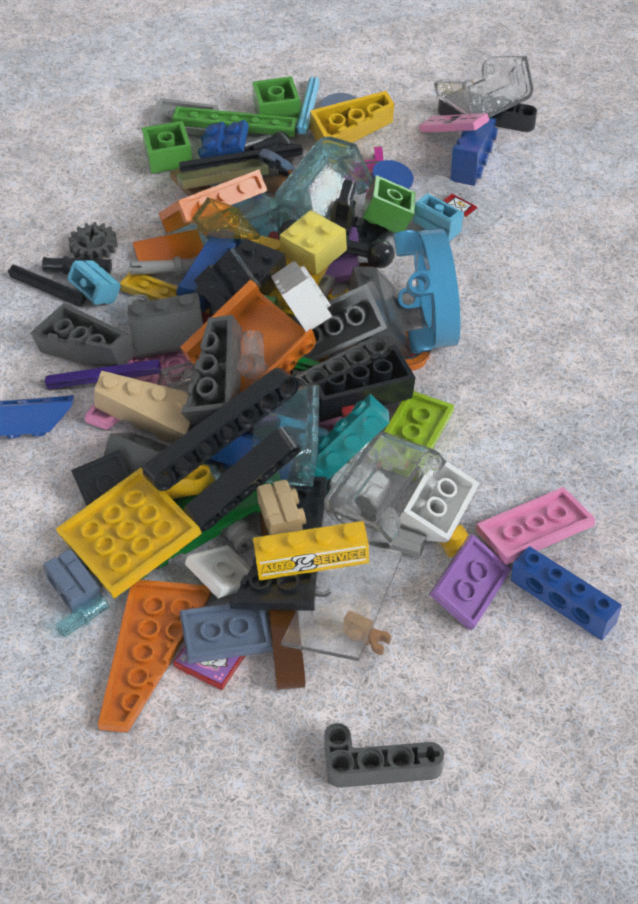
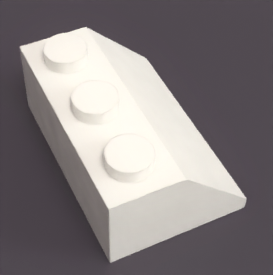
(438, 503)

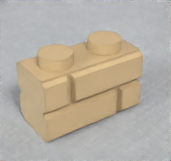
(280, 508)

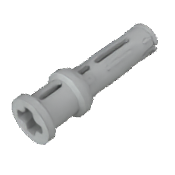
(175, 266)

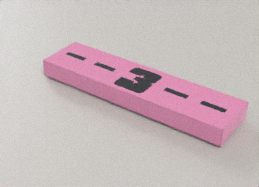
(460, 122)

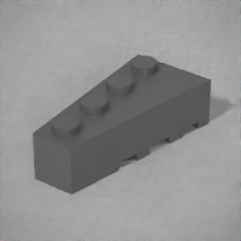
(82, 338)

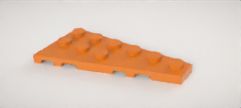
(146, 647)

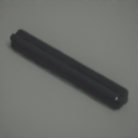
(46, 285)

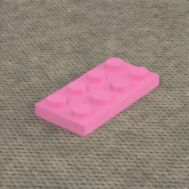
(535, 524)

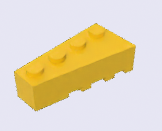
(352, 118)

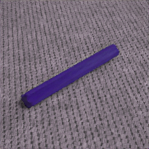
(92, 375)

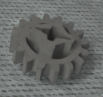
(92, 241)

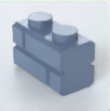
(72, 580)

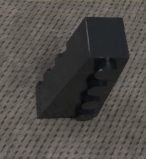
(383, 376)

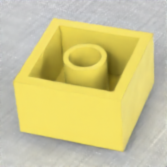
(313, 242)

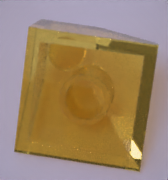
(223, 221)

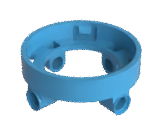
(435, 289)

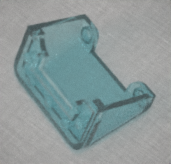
(320, 178)
(301, 420)

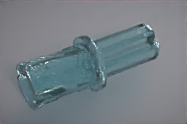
(82, 615)

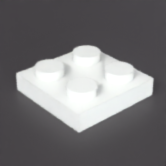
(219, 570)

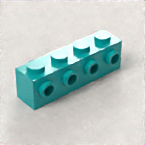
(350, 436)

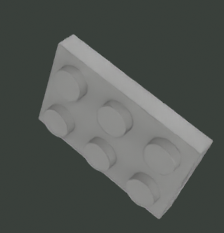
(165, 109)

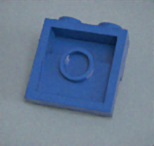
(223, 140)

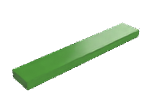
(257, 122)

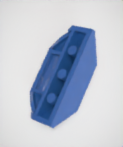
(32, 415)

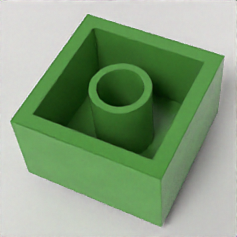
(276, 97)
(166, 146)
(389, 205)

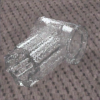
(252, 359)

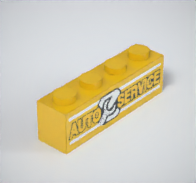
(311, 550)

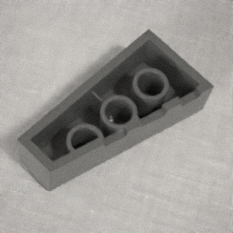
(216, 371)

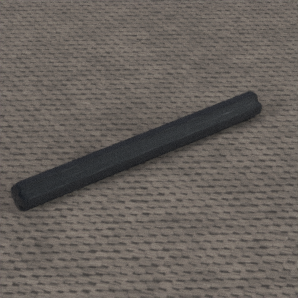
(283, 151)

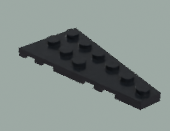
(292, 591)

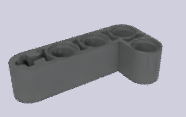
(382, 757)

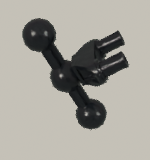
(378, 253)

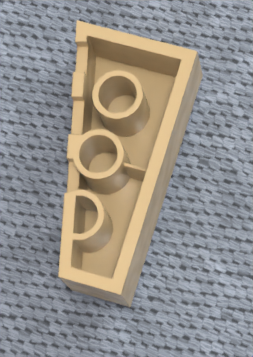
(143, 404)

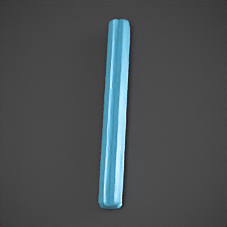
(307, 105)

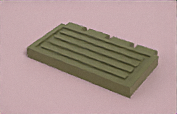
(220, 174)

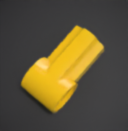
(192, 484)

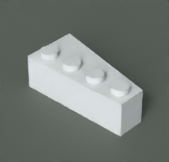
(302, 295)

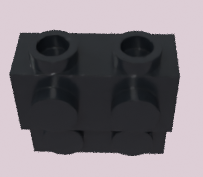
(223, 280)

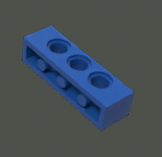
(565, 592)

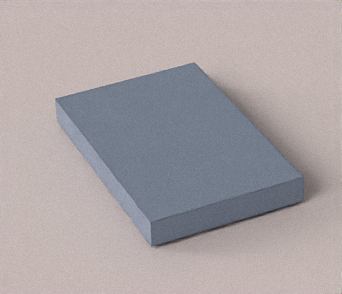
(224, 632)

